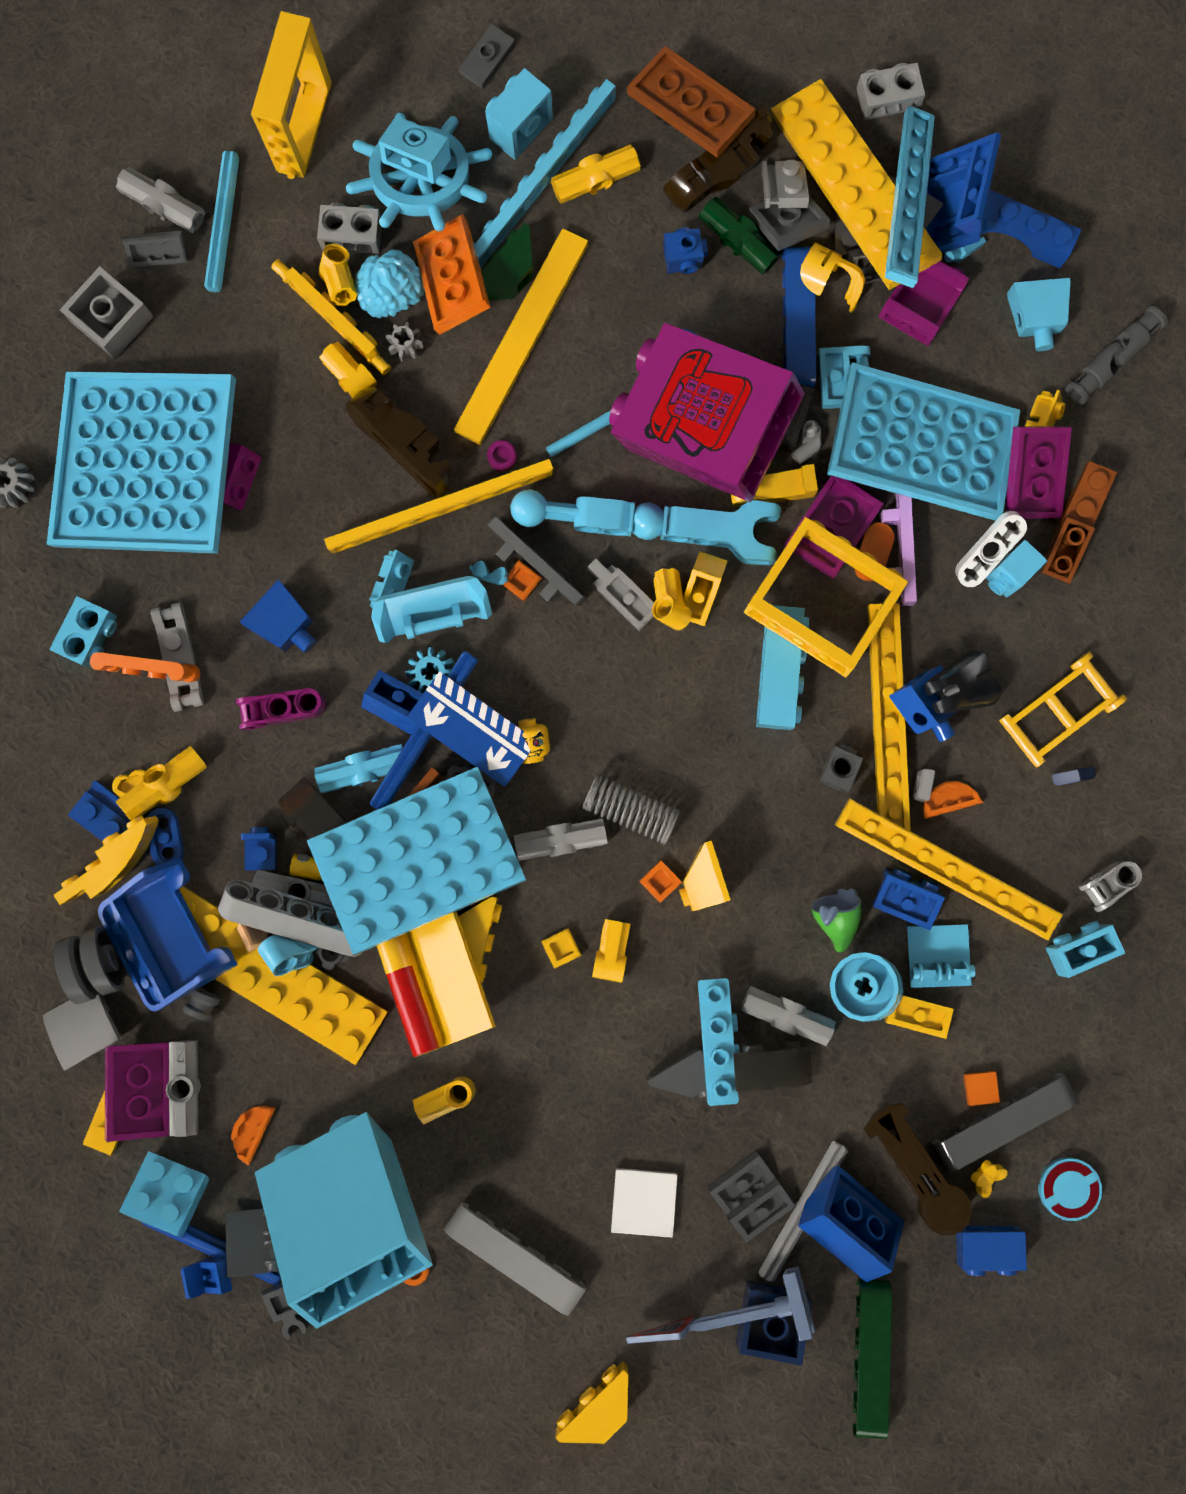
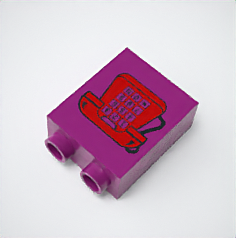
(706, 410)

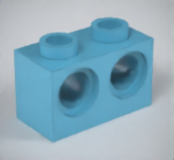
(1015, 569)
(77, 629)

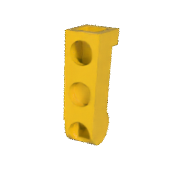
(785, 486)

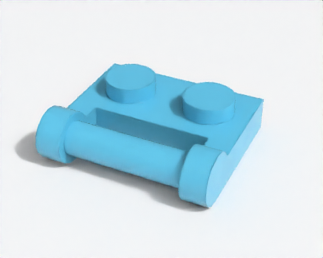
(833, 371)

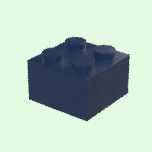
(772, 1336)

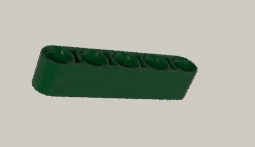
(873, 1359)

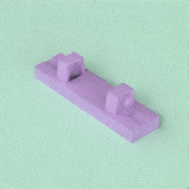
(903, 519)

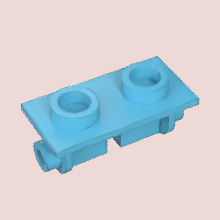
(396, 571)

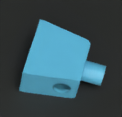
(1040, 309)

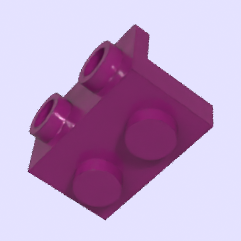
(240, 474)

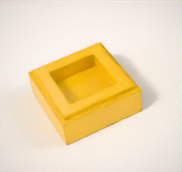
(561, 948)

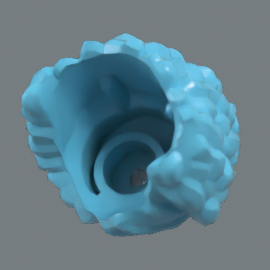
(388, 284)

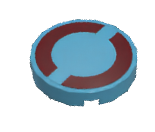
(1070, 1189)

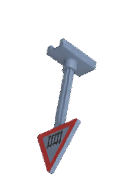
(793, 1304)

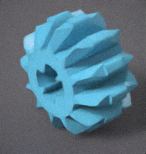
(424, 665)

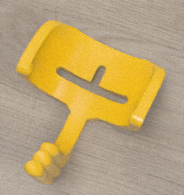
(816, 276)

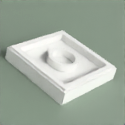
(644, 1202)

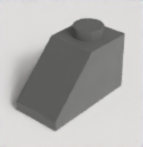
(682, 1076)

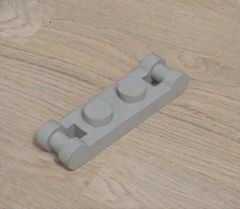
(177, 647)

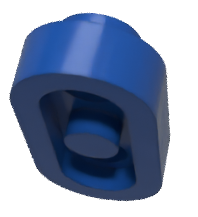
(166, 837)

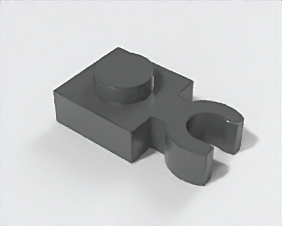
(279, 1310)

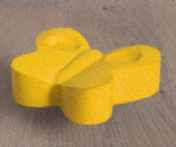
(985, 1177)

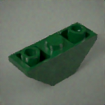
(510, 267)

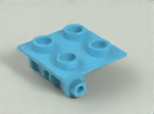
(939, 956)

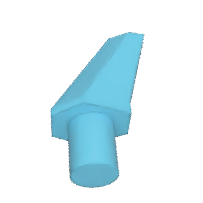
(960, 254)

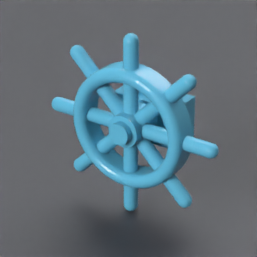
(421, 157)

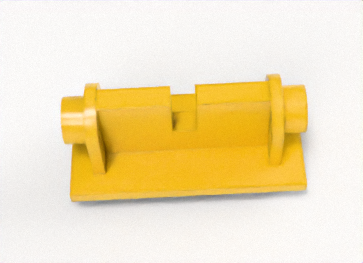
(1047, 409)

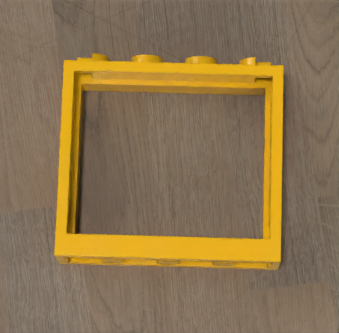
(292, 54)
(801, 635)

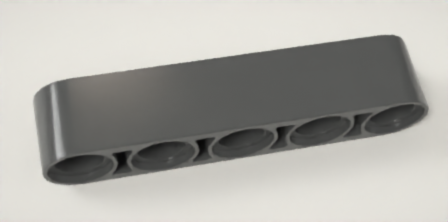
(1006, 1123)

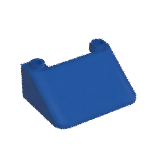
(160, 936)

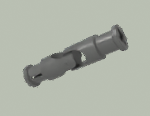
(1132, 338)

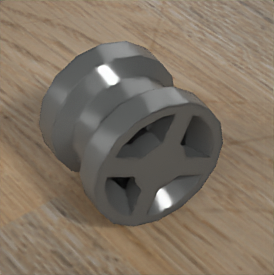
(202, 1005)

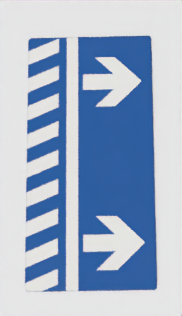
(470, 729)

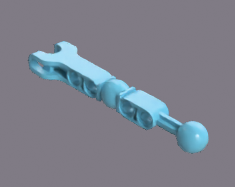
(649, 521)

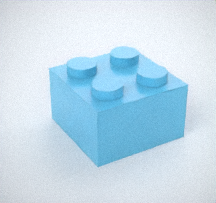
(519, 113)
(165, 1194)

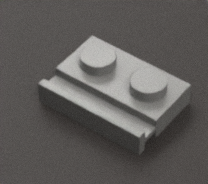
(785, 184)

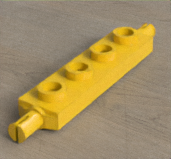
(342, 323)

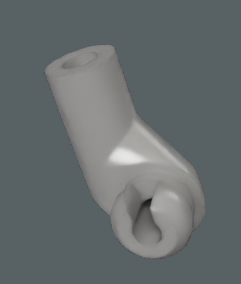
(811, 442)

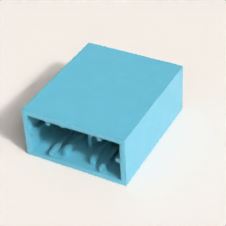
(341, 1220)

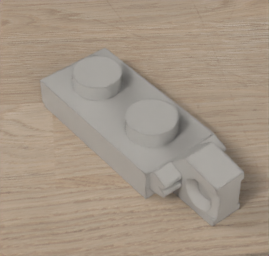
(622, 594)

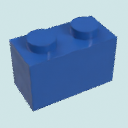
(391, 700)
(991, 1250)

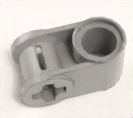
(1105, 886)

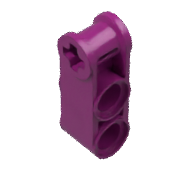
(260, 710)

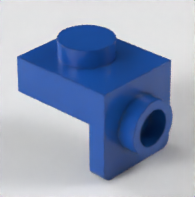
(206, 1277)

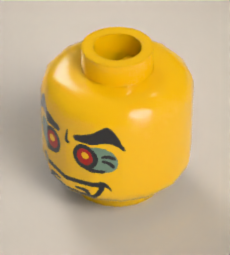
(532, 733)

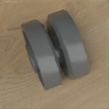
(88, 965)

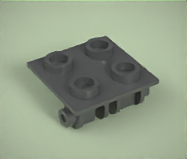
(248, 1244)

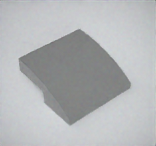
(80, 1030)

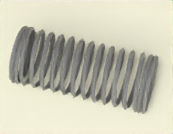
(663, 834)

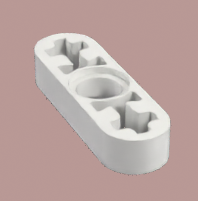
(989, 536)

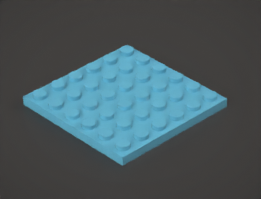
(142, 461)

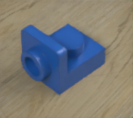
(260, 849)

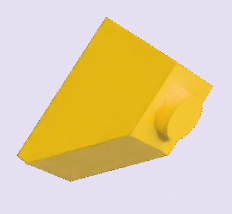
(703, 586)

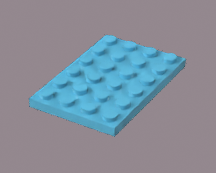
(923, 442)
(416, 860)

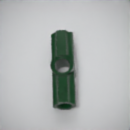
(739, 235)

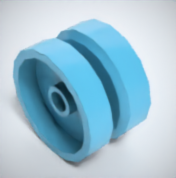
(848, 983)

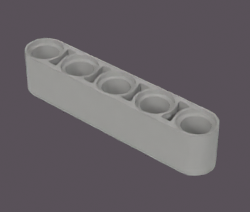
(283, 916)
(514, 1260)

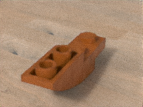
(1077, 522)

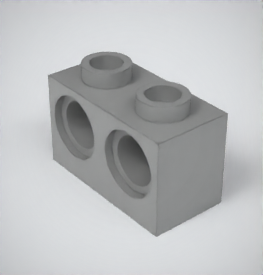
(892, 97)
(348, 234)

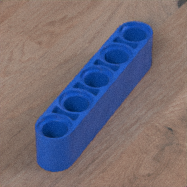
(800, 324)

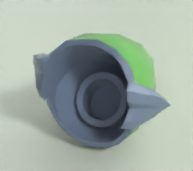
(839, 916)

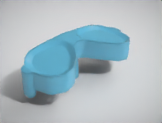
(482, 573)

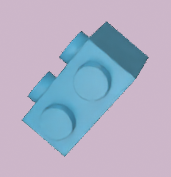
(1084, 950)

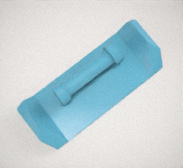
(430, 608)

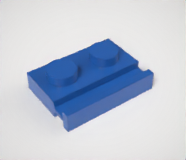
(100, 812)

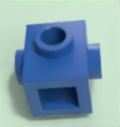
(684, 250)

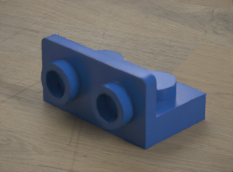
(909, 898)

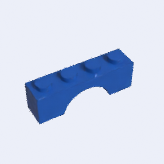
(1043, 234)

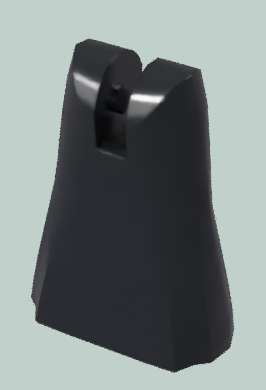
(959, 686)

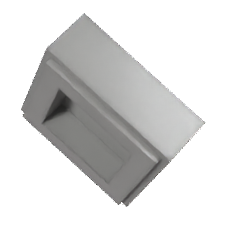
(923, 785)

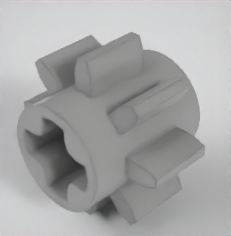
(409, 347)

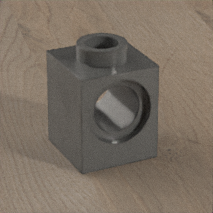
(840, 782)

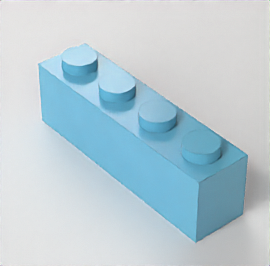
(781, 678)

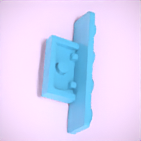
(718, 1041)

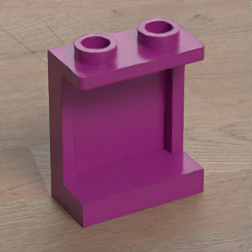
(925, 306)

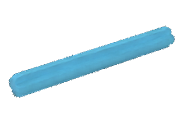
(221, 221)

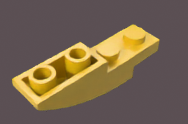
(115, 861)

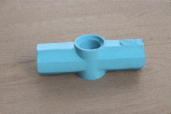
(356, 769)

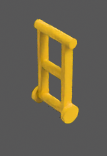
(1110, 703)

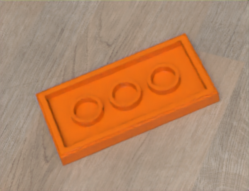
(451, 275)

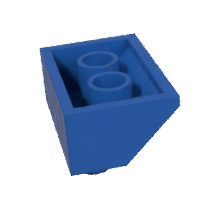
(853, 1225)

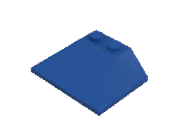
(963, 185)

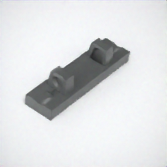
(516, 544)

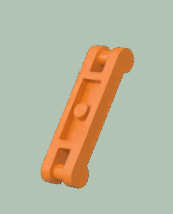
(155, 668)

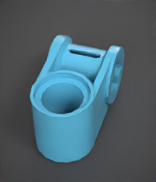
(285, 954)

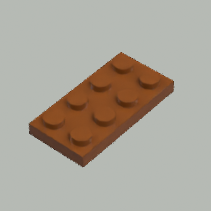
(691, 101)

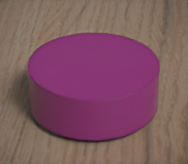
(502, 455)

